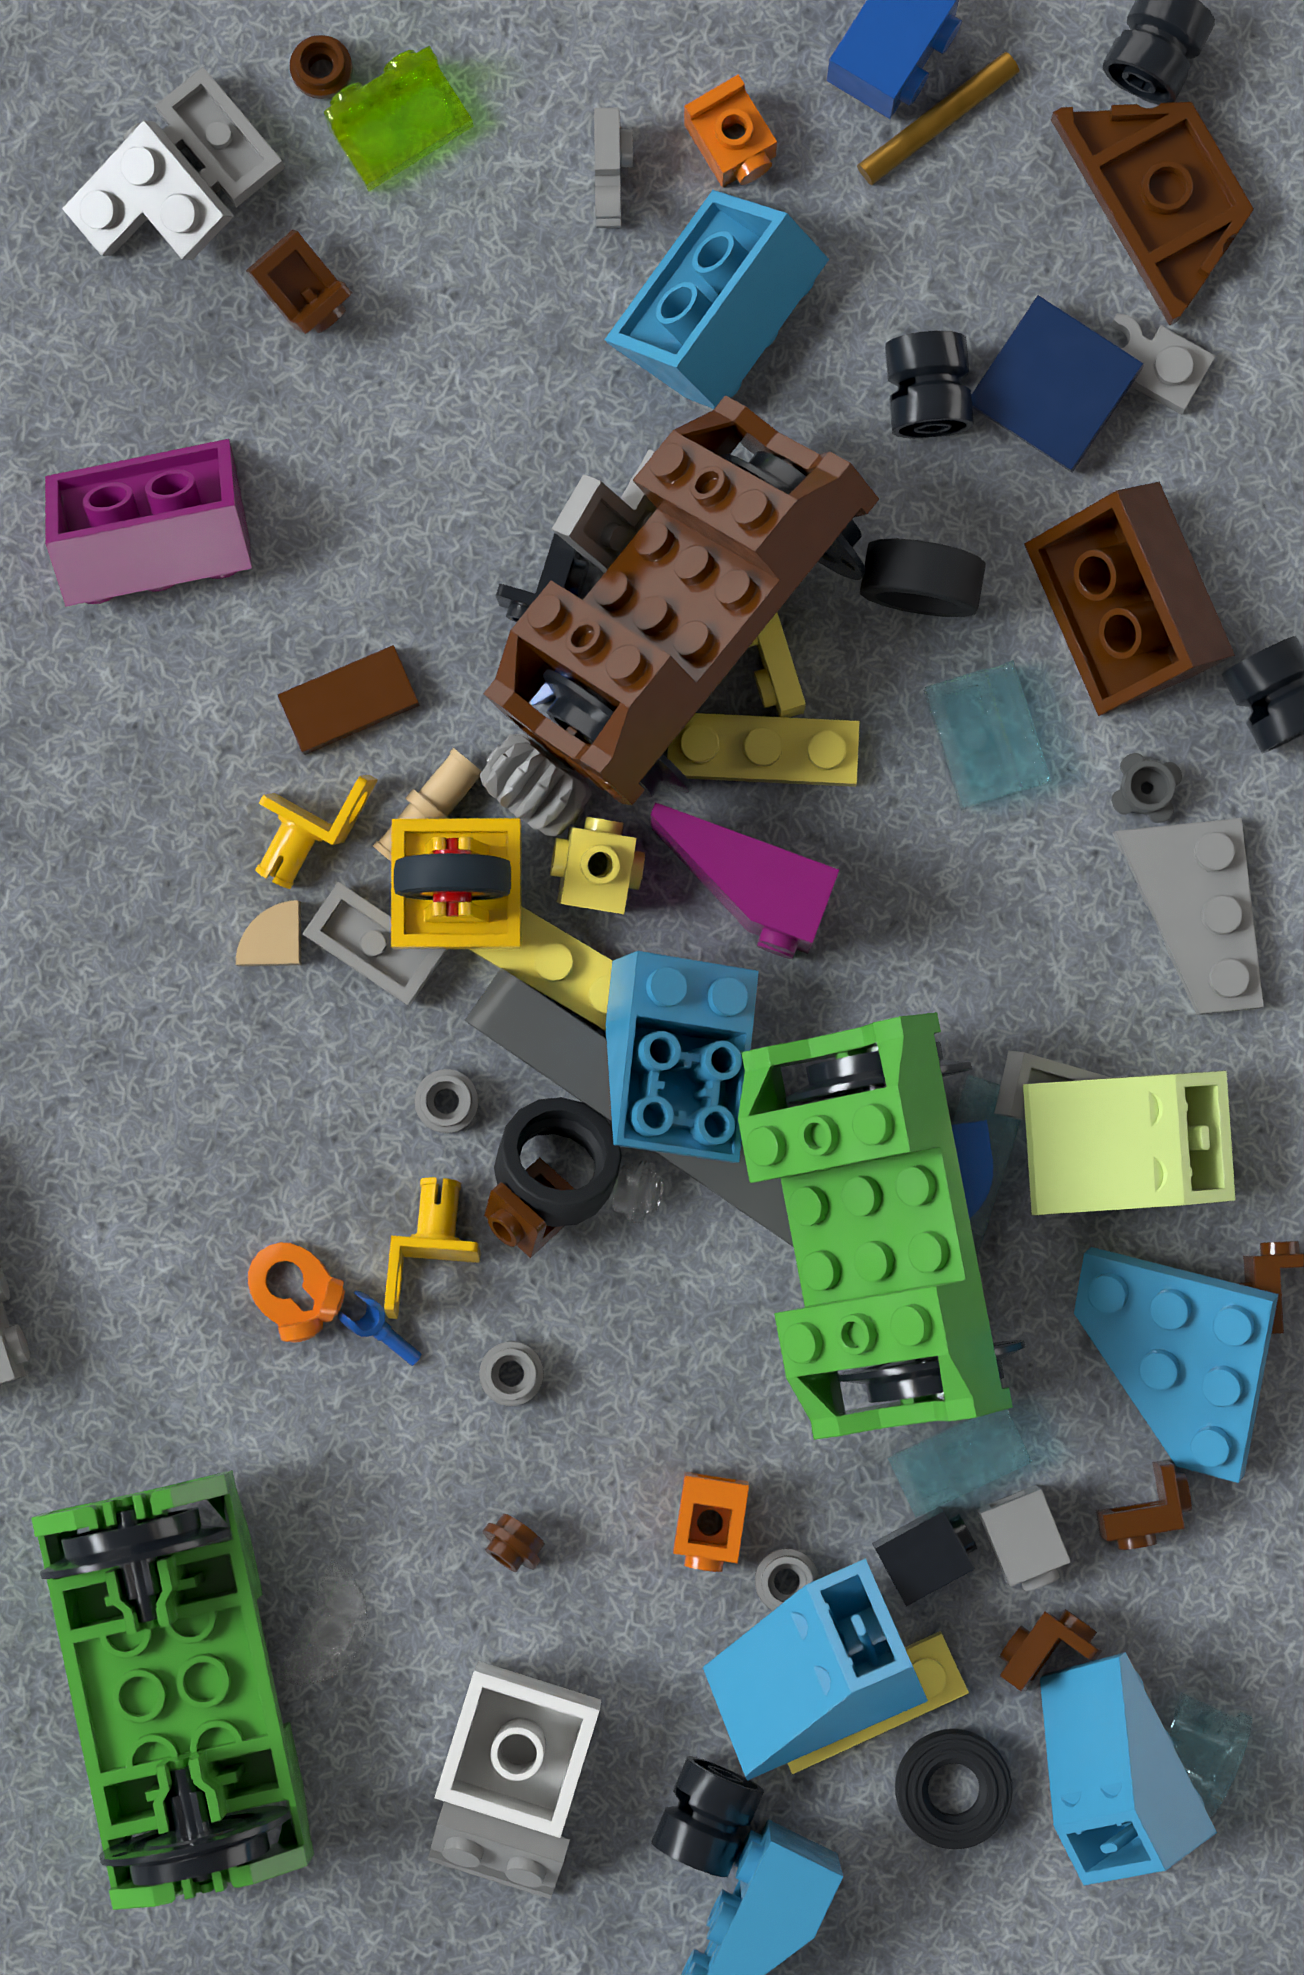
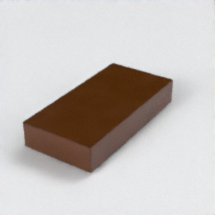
(348, 700)

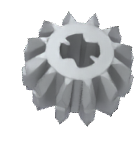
(535, 785)

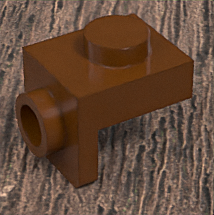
(300, 284)
(514, 1220)
(1264, 1272)
(1136, 1524)
(1030, 1650)

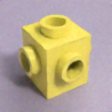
(602, 891)

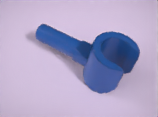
(374, 1325)

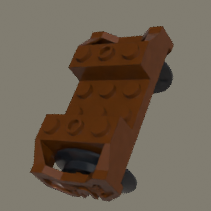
(679, 597)

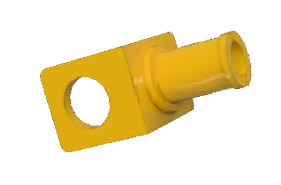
(302, 828)
(433, 1238)

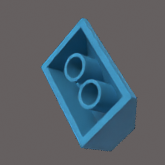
(718, 297)

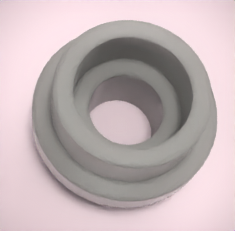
(426, 1095)
(496, 1388)
(772, 1564)

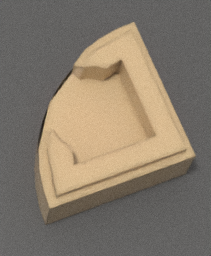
(272, 937)

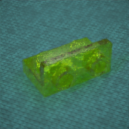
(396, 117)

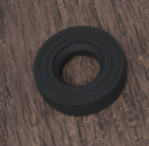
(960, 1829)

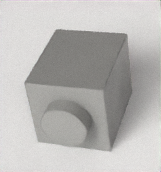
(1024, 1538)

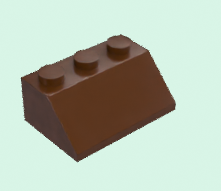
(1128, 597)

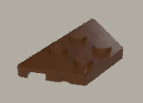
(1160, 191)

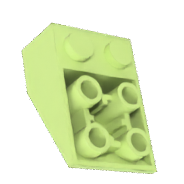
(1129, 1142)

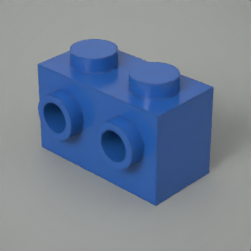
(887, 49)

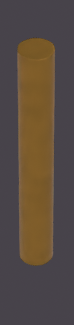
(938, 118)

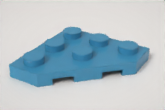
(1183, 1352)

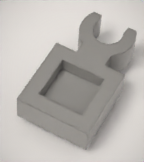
(612, 153)
(1170, 363)

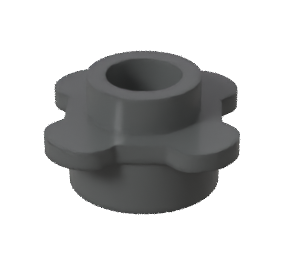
(1161, 777)

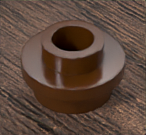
(321, 48)
(513, 1543)

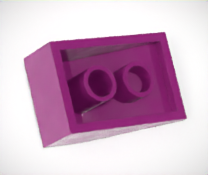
(758, 883)

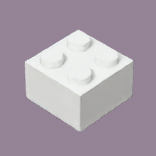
(518, 1749)

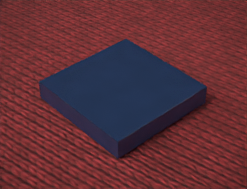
(1055, 383)

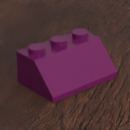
(146, 523)

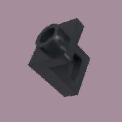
(561, 567)

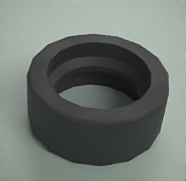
(922, 577)
(569, 1120)

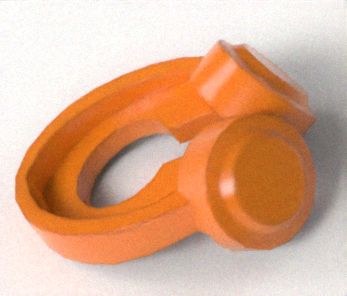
(292, 1321)

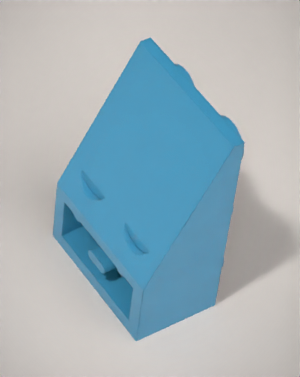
(678, 1053)
(813, 1672)
(1116, 1775)
(774, 1907)

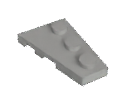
(1202, 906)

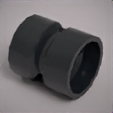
(1155, 51)
(929, 386)
(1273, 690)
(707, 1817)

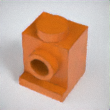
(728, 158)
(710, 1493)

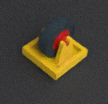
(456, 883)

